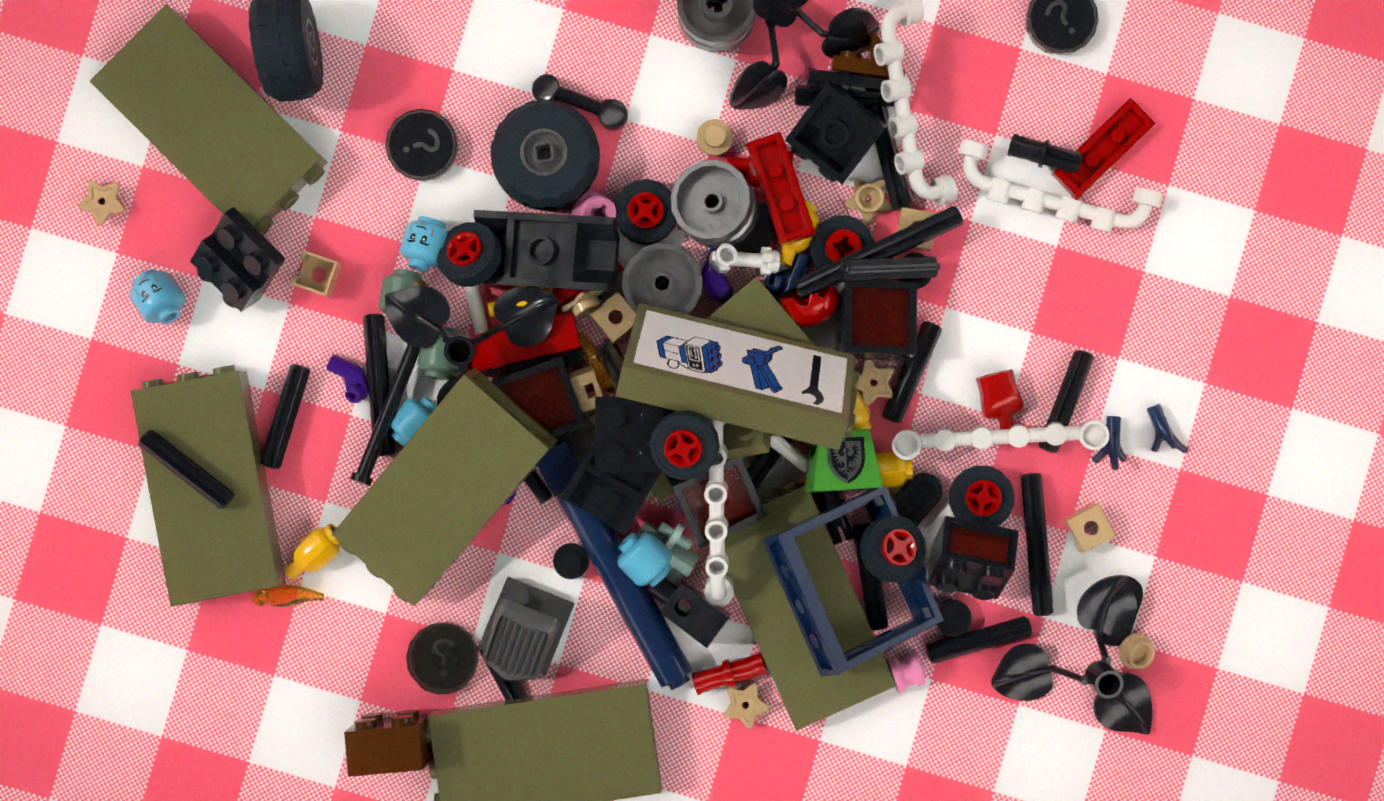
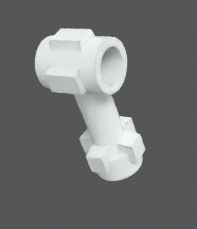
(727, 256)

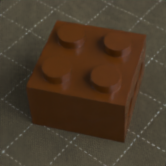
(387, 744)

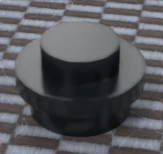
(571, 561)

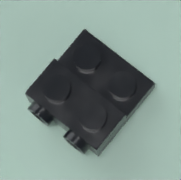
(835, 133)
(237, 260)

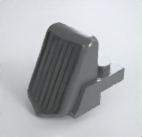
(524, 631)

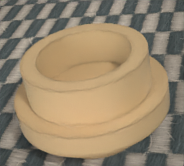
(714, 137)
(1136, 651)

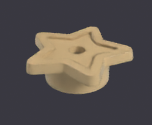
(873, 190)
(112, 201)
(583, 304)
(882, 377)
(749, 695)

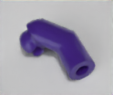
(715, 282)
(354, 378)

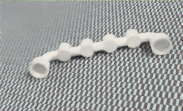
(904, 125)
(1067, 208)
(1092, 435)
(719, 586)

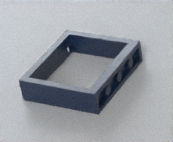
(807, 603)

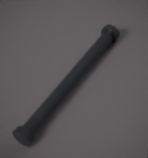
(386, 416)

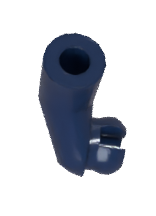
(782, 282)

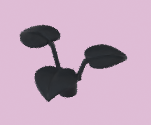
(763, 83)
(422, 311)
(1121, 699)

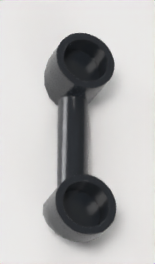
(611, 112)

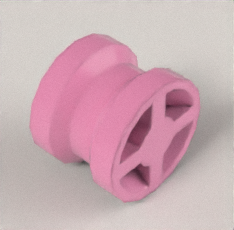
(590, 202)
(906, 671)

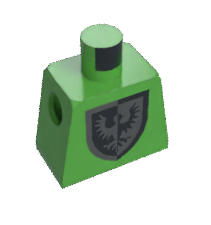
(844, 469)

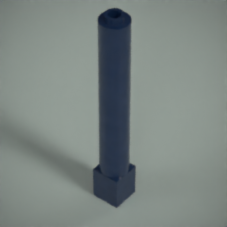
(632, 601)

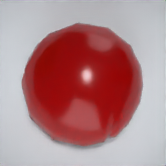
(813, 309)

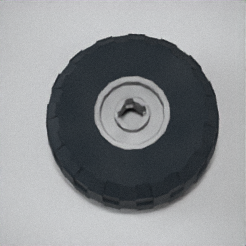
(286, 48)
(545, 155)

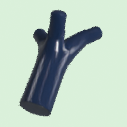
(1163, 430)
(1113, 446)

